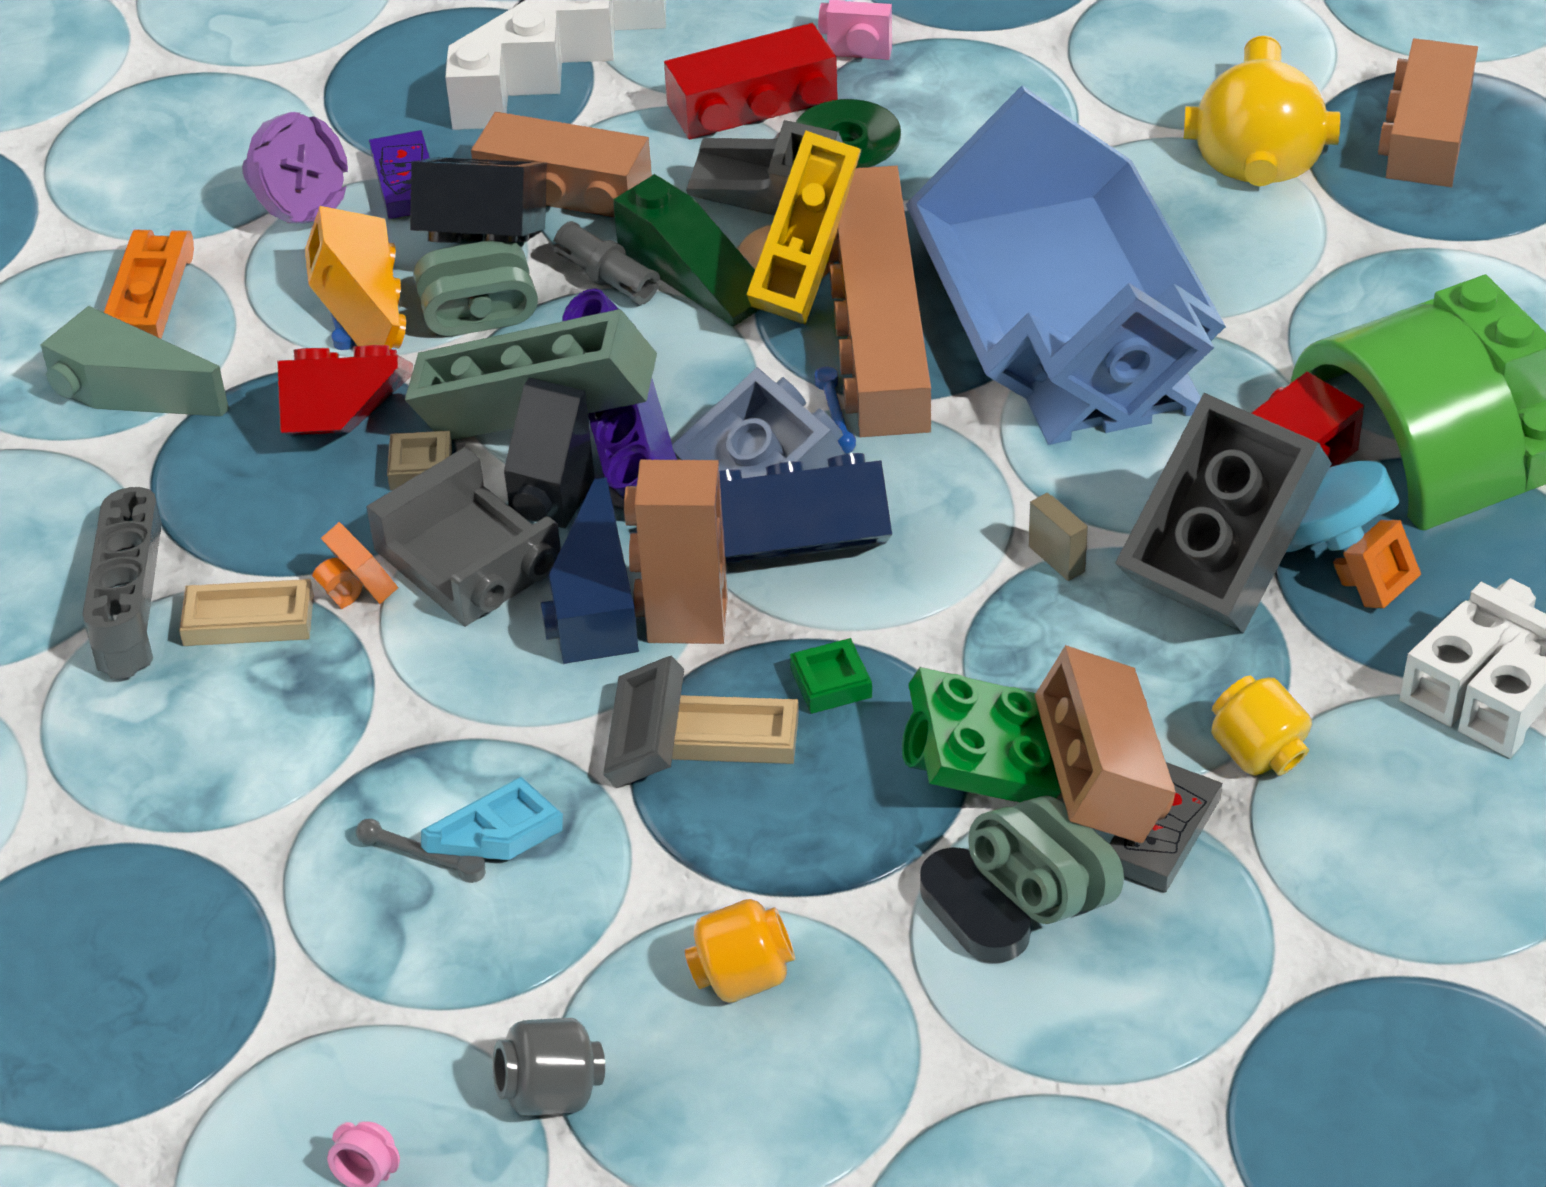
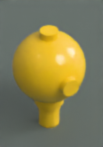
(1262, 119)

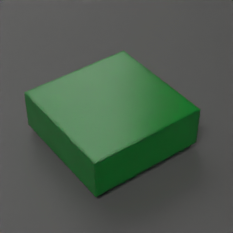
(830, 675)

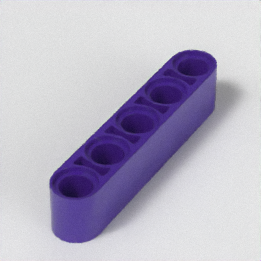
(625, 432)

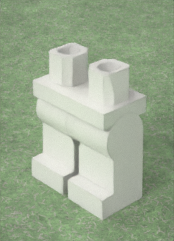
(1483, 667)

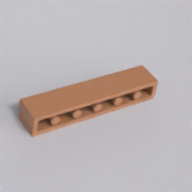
(879, 310)

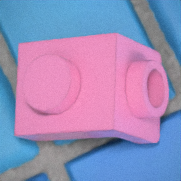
(857, 28)

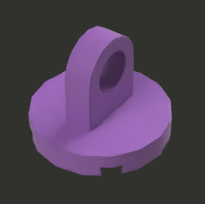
(296, 167)

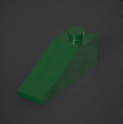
(685, 247)

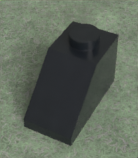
(549, 453)

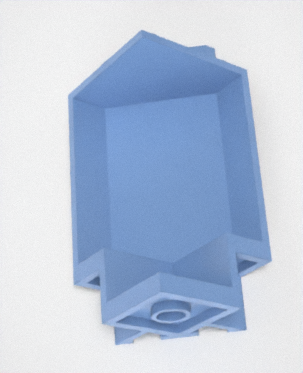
(1065, 272)

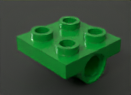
(978, 737)

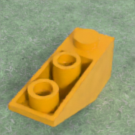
(353, 275)

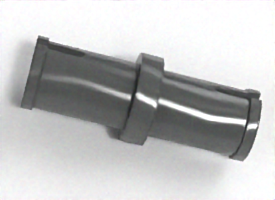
(606, 262)

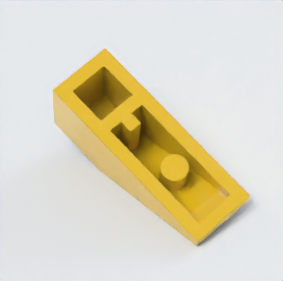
(804, 228)

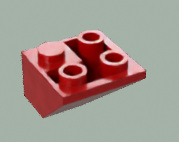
(335, 393)

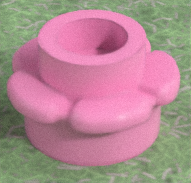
(362, 1154)

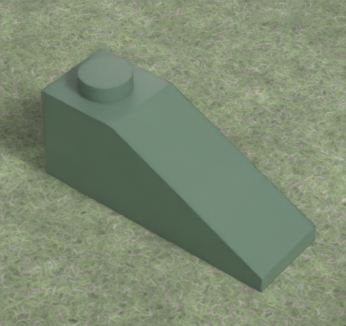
(129, 369)

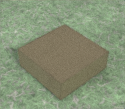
(415, 453)
(1058, 536)

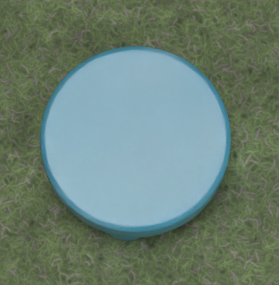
(1345, 502)

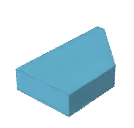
(496, 824)

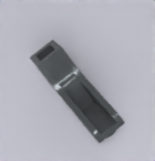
(749, 170)

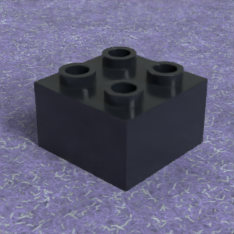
(477, 197)

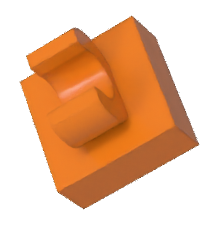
(1379, 564)
(351, 570)

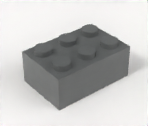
(1224, 512)

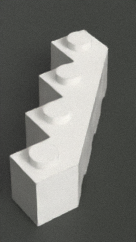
(526, 50)

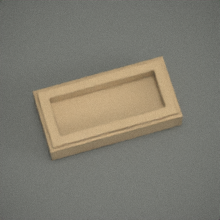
(246, 612)
(736, 729)

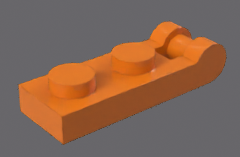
(150, 279)

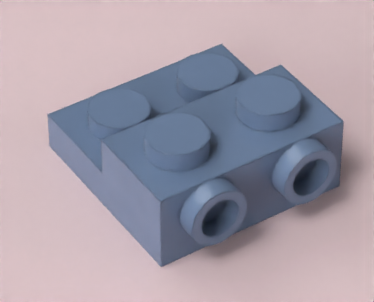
(760, 427)

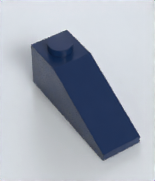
(590, 586)

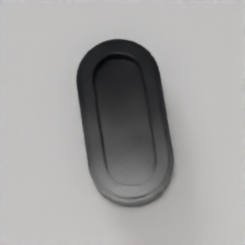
(973, 907)

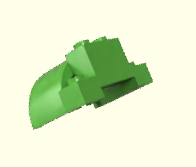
(1459, 394)

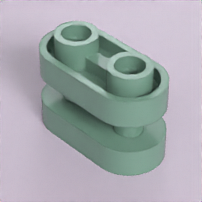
(475, 287)
(1045, 859)

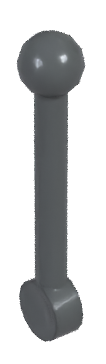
(470, 868)

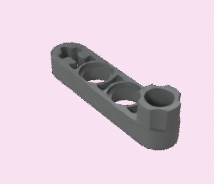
(122, 644)

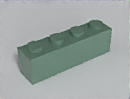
(480, 382)

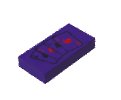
(392, 165)

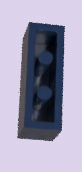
(803, 509)

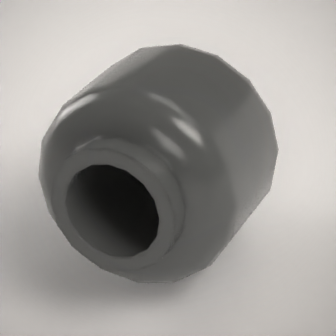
(547, 1066)

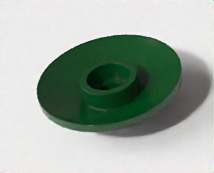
(859, 125)

